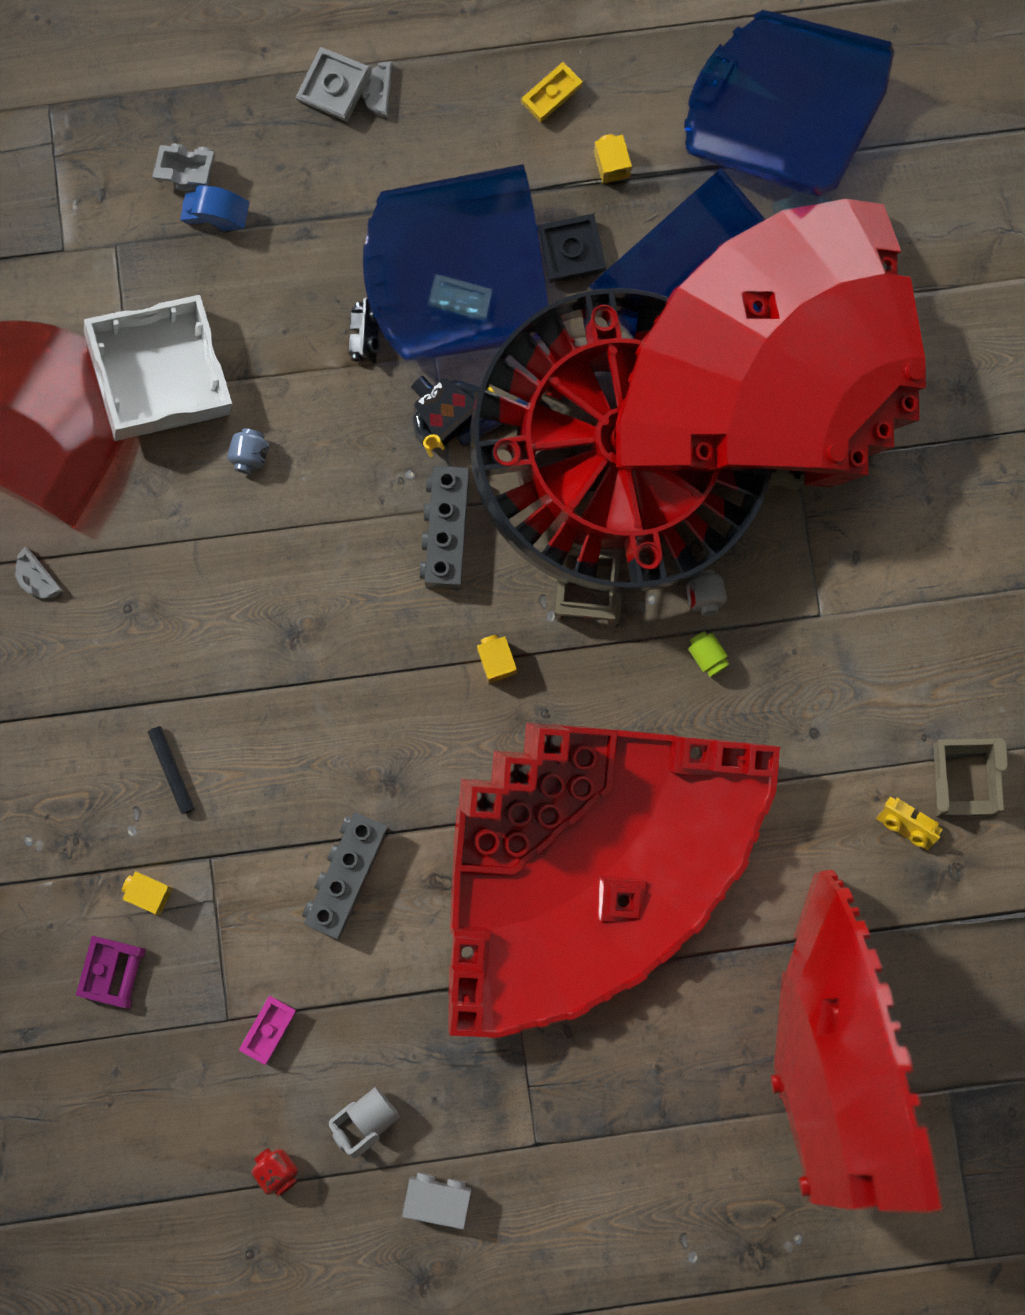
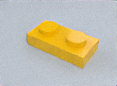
(551, 92)

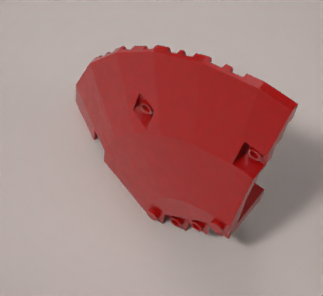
(802, 380)
(568, 836)
(844, 1068)

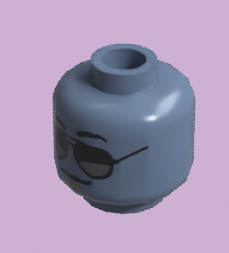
(248, 451)

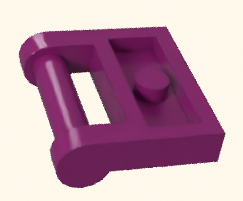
(100, 971)

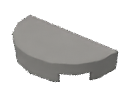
(377, 89)
(34, 577)

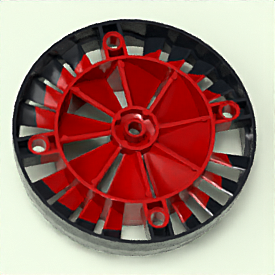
(557, 489)

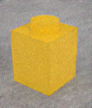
(612, 158)
(496, 658)
(146, 892)

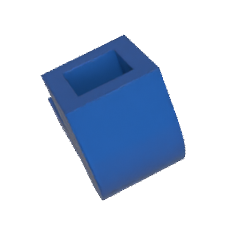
(216, 207)

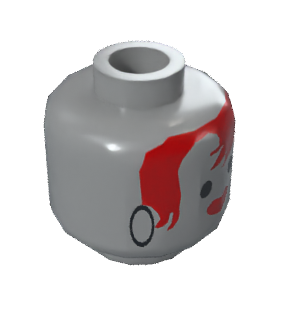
(706, 592)

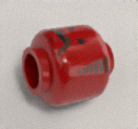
(274, 1172)

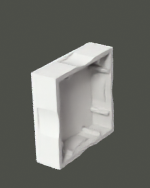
(157, 367)

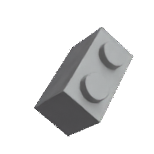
(436, 1201)

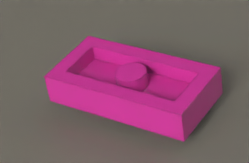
(267, 1030)

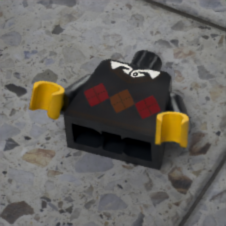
(442, 411)

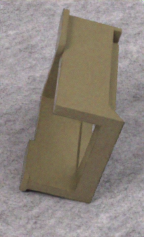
(592, 611)
(995, 763)

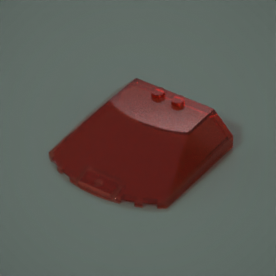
(51, 419)

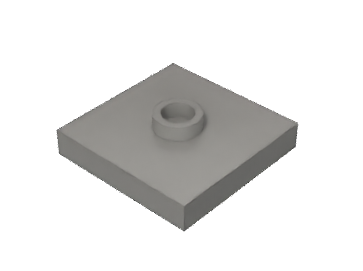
(334, 84)

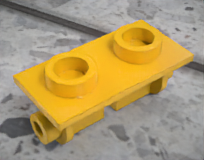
(920, 831)

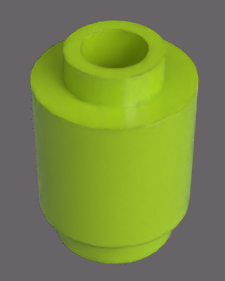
(708, 653)

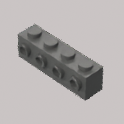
(446, 527)
(346, 875)

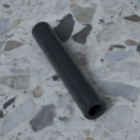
(171, 770)

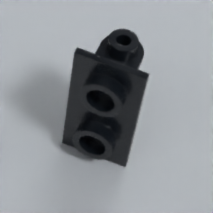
(366, 342)

